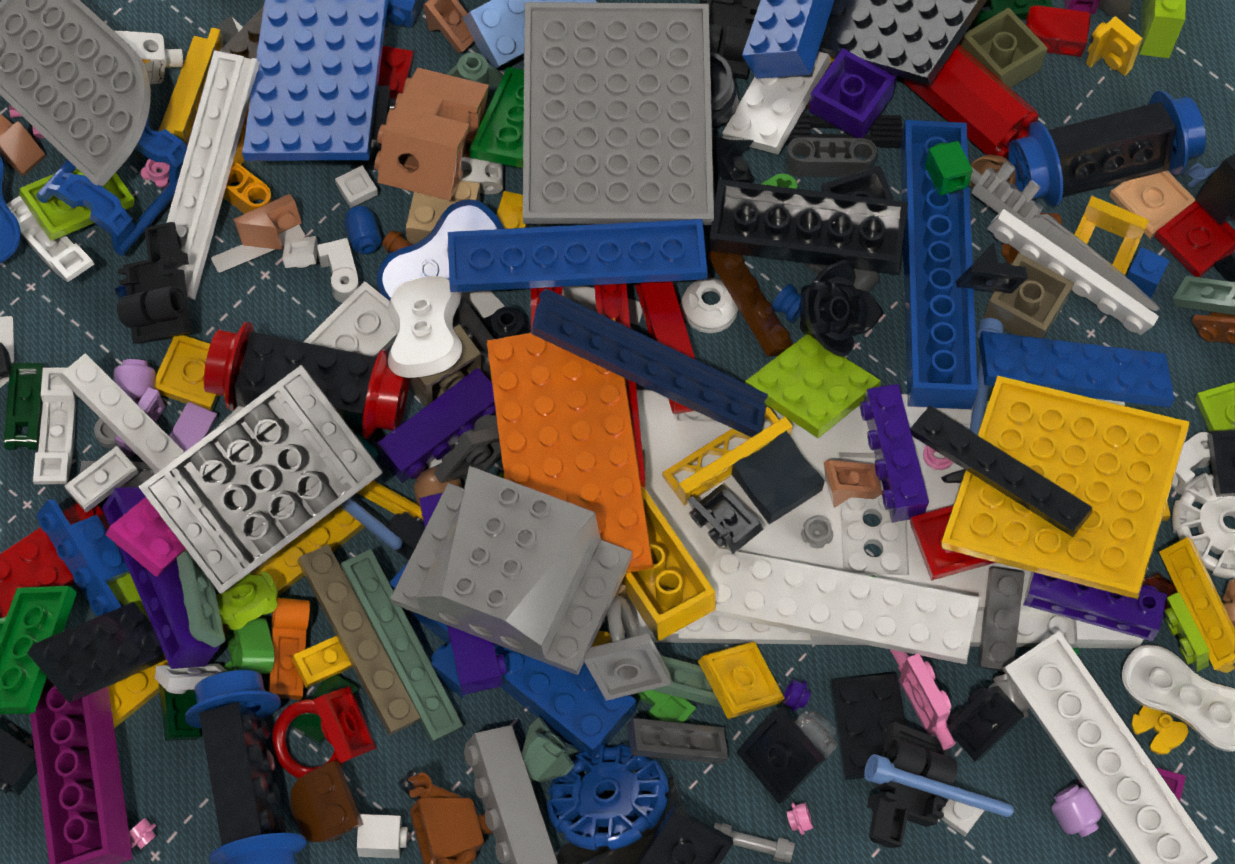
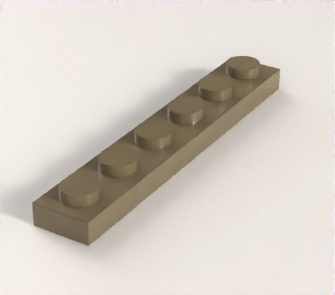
(358, 639)

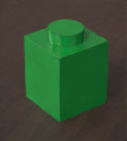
(948, 167)

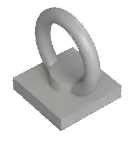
(628, 663)

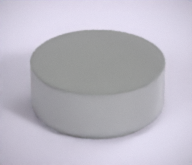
(105, 435)

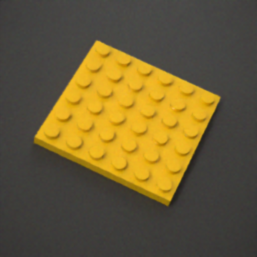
(1096, 451)

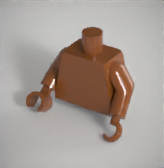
(445, 824)

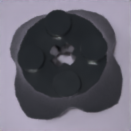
(836, 310)

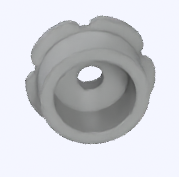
(817, 524)

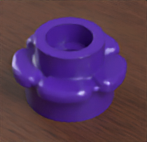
(796, 695)

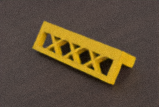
(190, 84)
(721, 469)
(1202, 602)

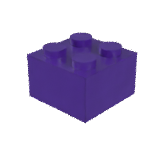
(851, 94)

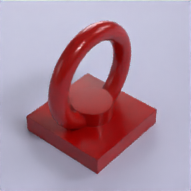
(340, 724)

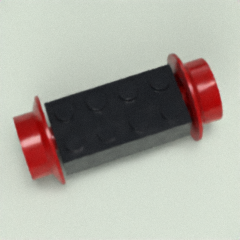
(356, 384)

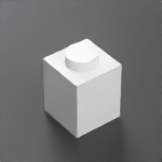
(381, 836)

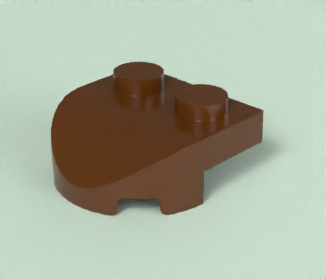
(324, 804)

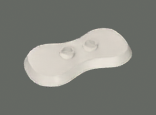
(424, 327)
(1166, 684)

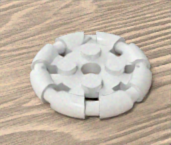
(1210, 523)

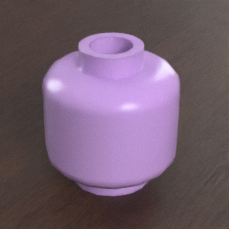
(134, 378)
(1076, 811)

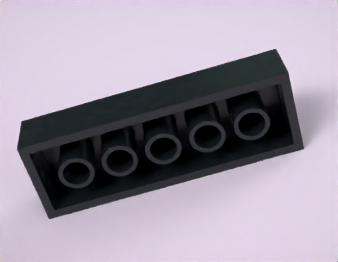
(808, 226)

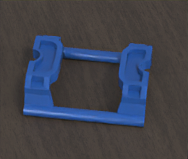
(106, 207)

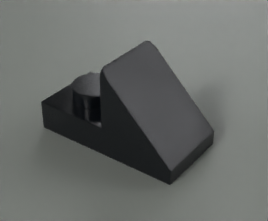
(728, 158)
(990, 276)

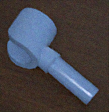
(1199, 173)

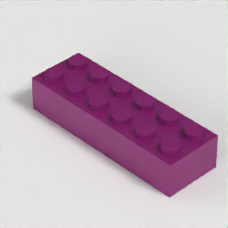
(80, 779)

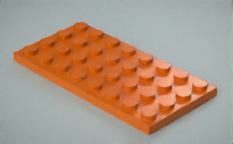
(570, 436)

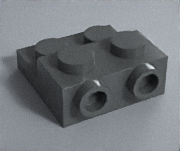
(475, 448)

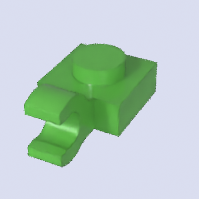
(667, 707)

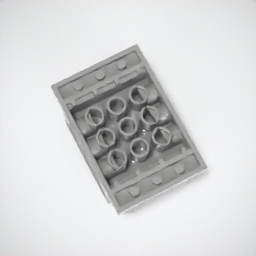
(261, 479)
(514, 570)

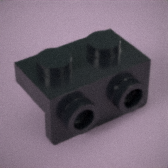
(725, 518)
(984, 721)

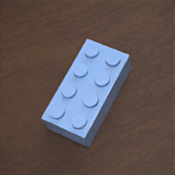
(500, 28)

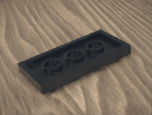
(98, 652)

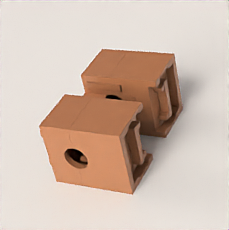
(430, 133)

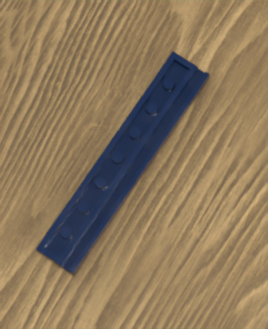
(649, 363)

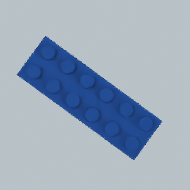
(1078, 368)

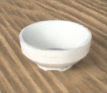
(708, 317)

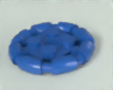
(612, 812)

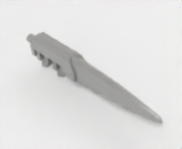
(999, 194)

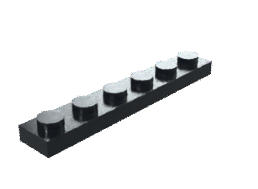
(1001, 471)

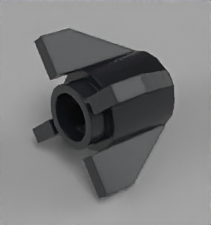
(505, 322)

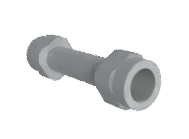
(781, 850)

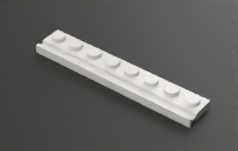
(210, 158)

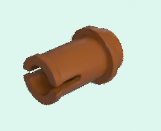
(394, 241)

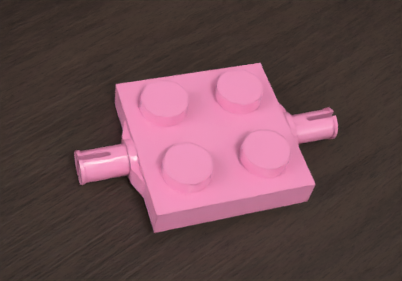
(928, 702)

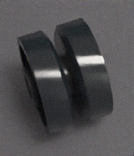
(723, 91)

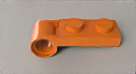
(288, 638)

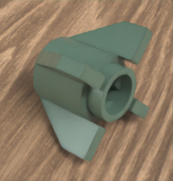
(476, 68)
(545, 753)

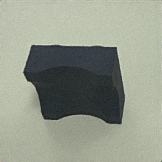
(777, 478)

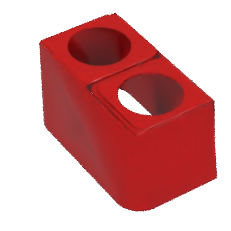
(1060, 29)

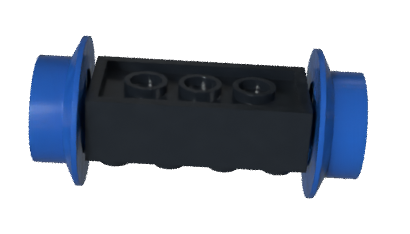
(1109, 148)
(240, 768)

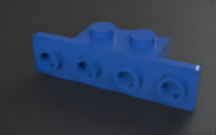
(87, 554)

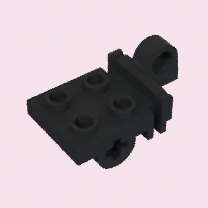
(729, 30)
(156, 289)
(919, 755)

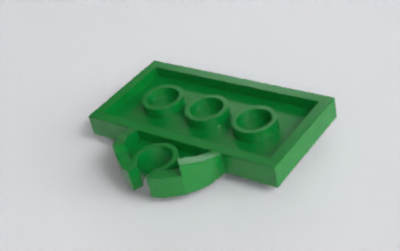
(502, 127)
(32, 617)

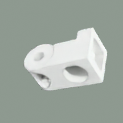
(483, 172)
(344, 274)
(1193, 456)

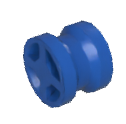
(788, 303)

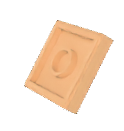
(1154, 198)

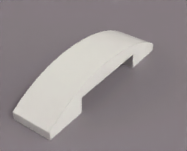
(60, 254)
(56, 430)

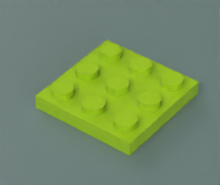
(813, 385)

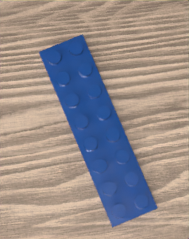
(576, 255)

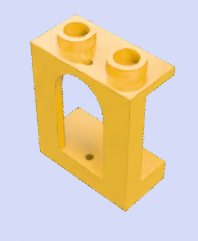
(1116, 221)

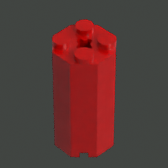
(974, 95)

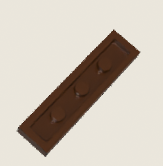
(751, 302)

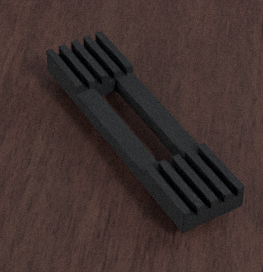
(884, 132)

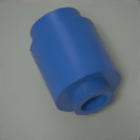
(362, 230)

